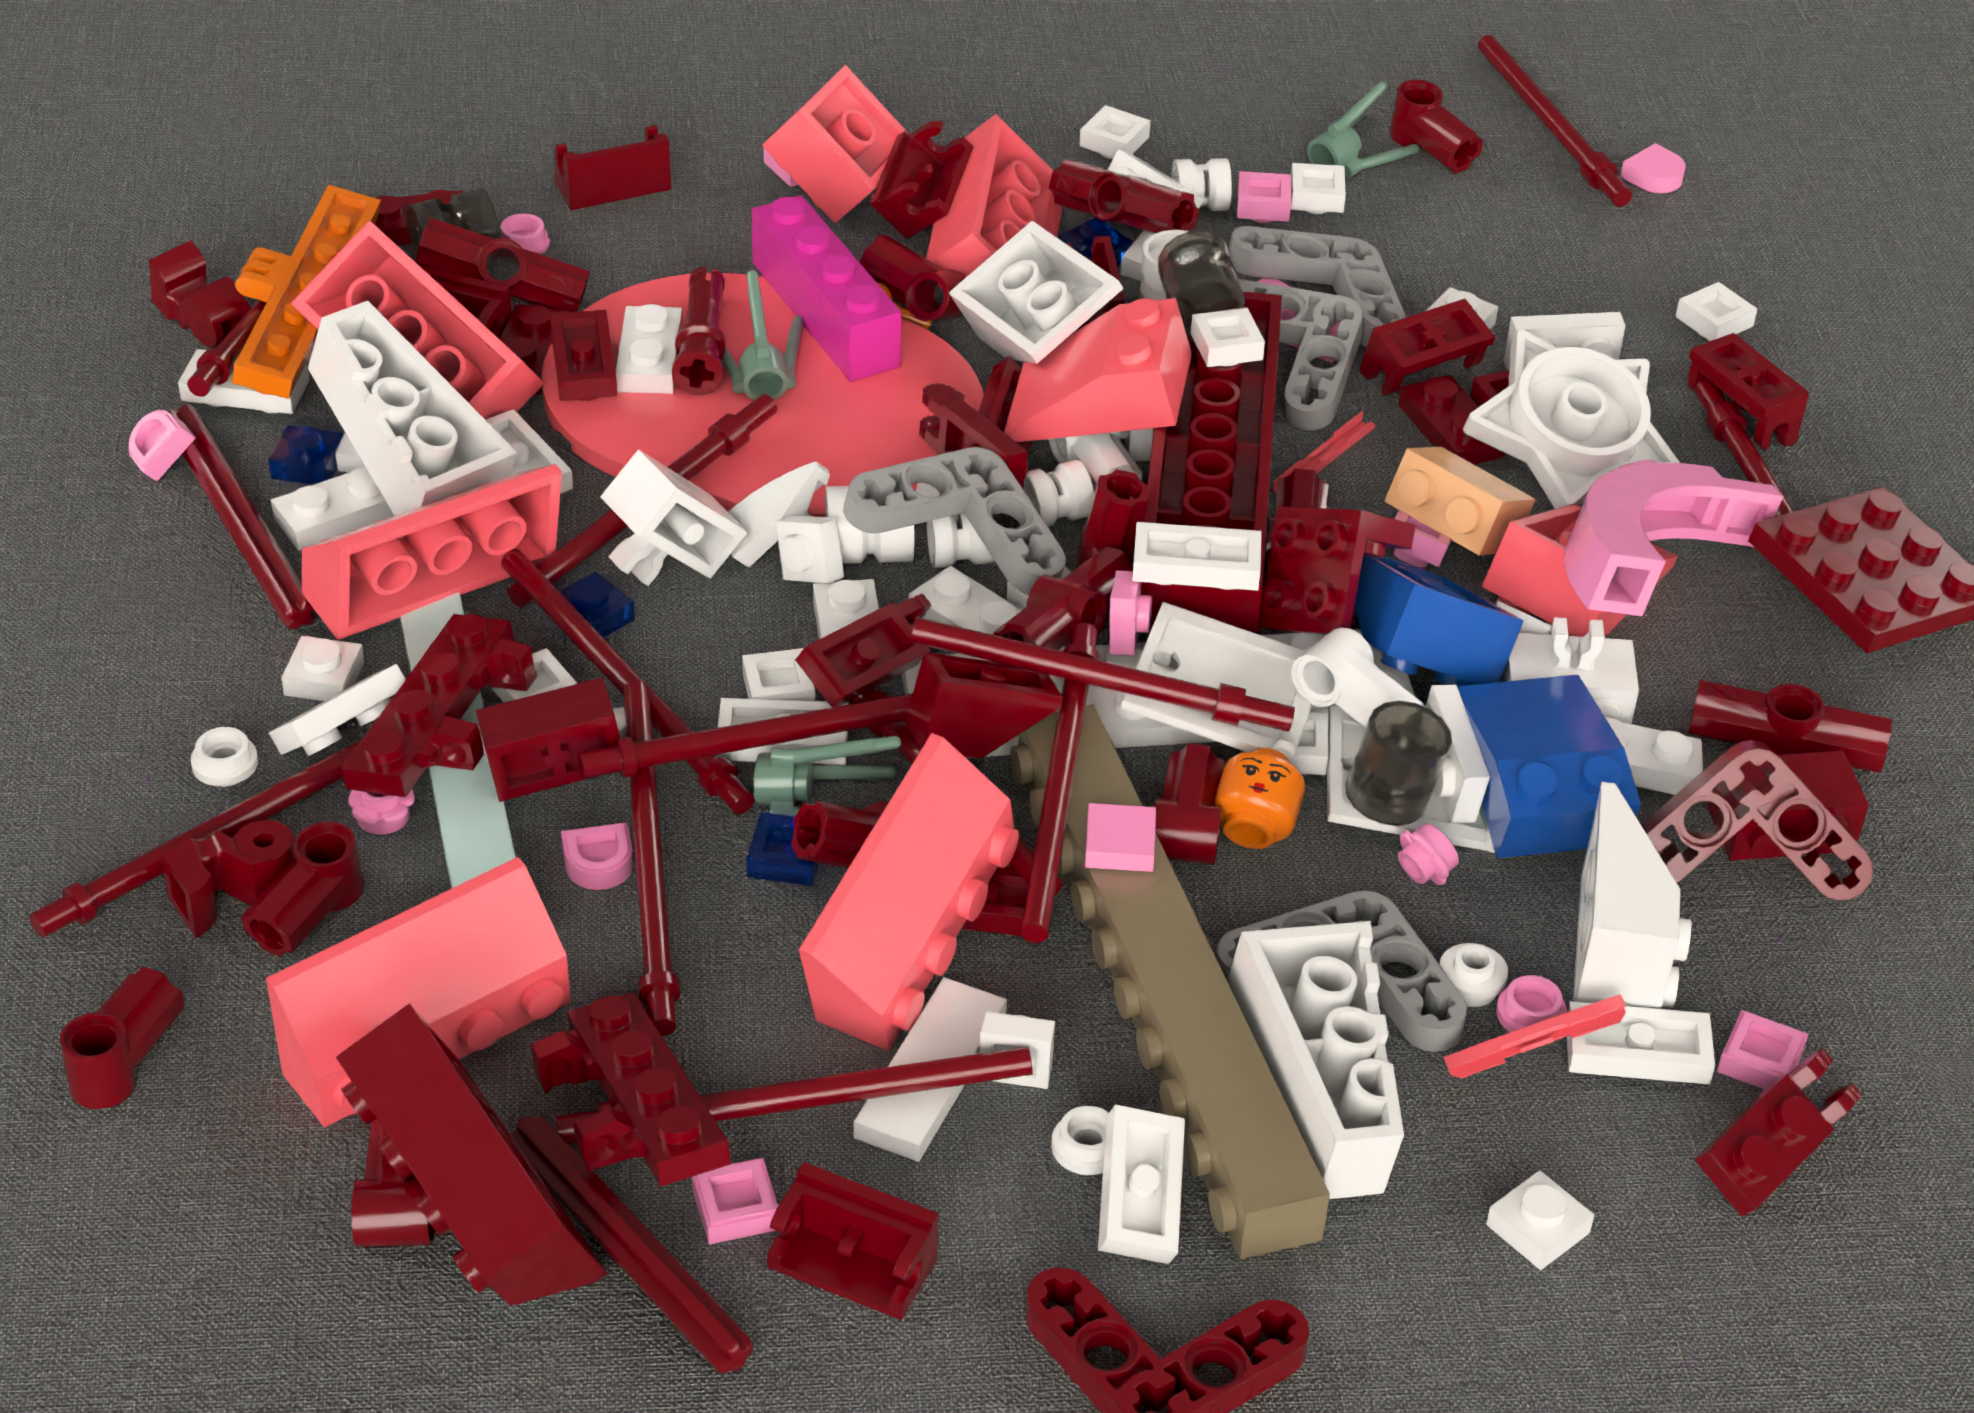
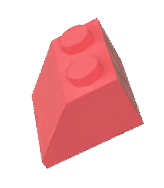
(836, 144)

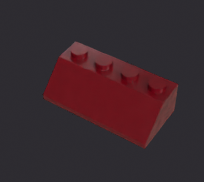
(465, 1162)

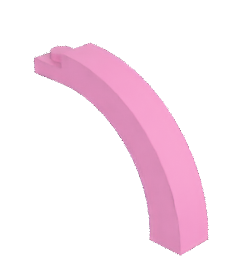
(1628, 507)

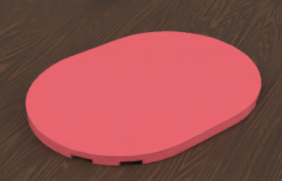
(820, 420)

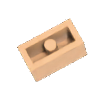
(1456, 498)

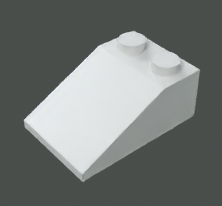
(1032, 294)
(1627, 913)

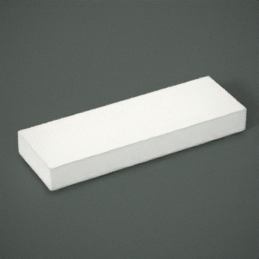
(943, 1030)

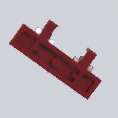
(425, 714)
(653, 1101)

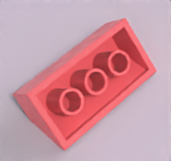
(995, 199)
(426, 316)
(431, 551)
(908, 897)
(464, 960)

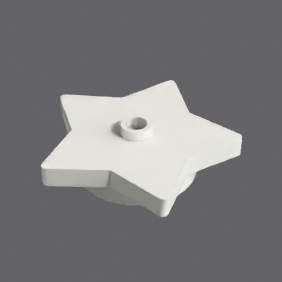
(1570, 416)

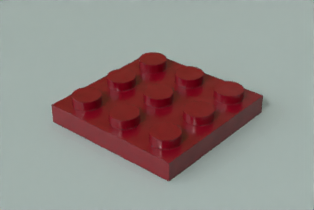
(1871, 567)

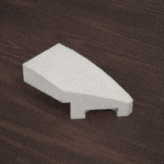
(775, 500)

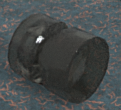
(467, 210)
(1199, 275)
(1398, 763)

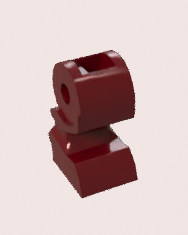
(184, 295)
(236, 865)

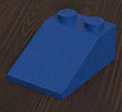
(1433, 623)
(1544, 762)

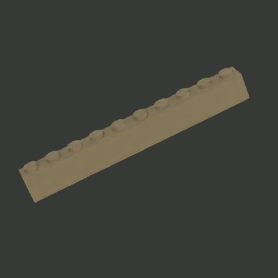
(1184, 1014)

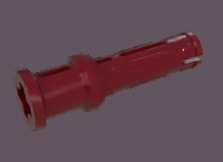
(700, 341)

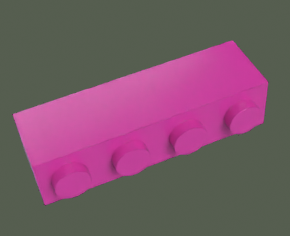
(826, 288)

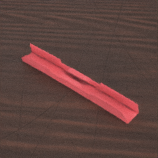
(1327, 452)
(1573, 1023)

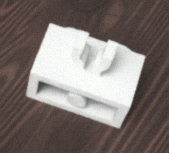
(666, 519)
(1601, 662)

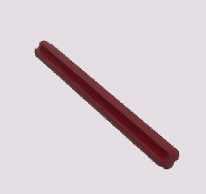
(244, 523)

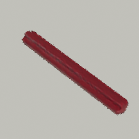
(634, 1247)

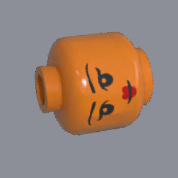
(1259, 798)

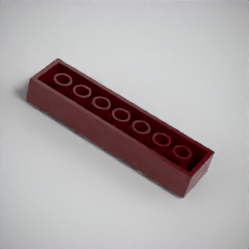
(1219, 464)

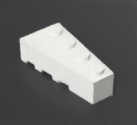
(402, 413)
(1324, 1040)

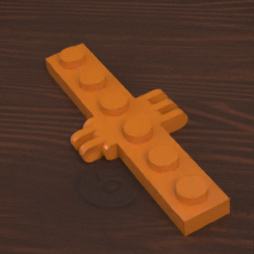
(282, 335)

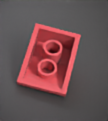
(1106, 376)
(1532, 572)

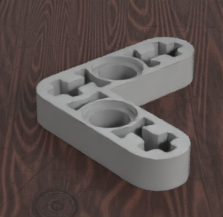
(1340, 261)
(1311, 331)
(959, 495)
(1392, 942)

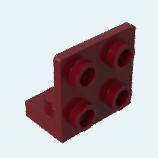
(1319, 563)

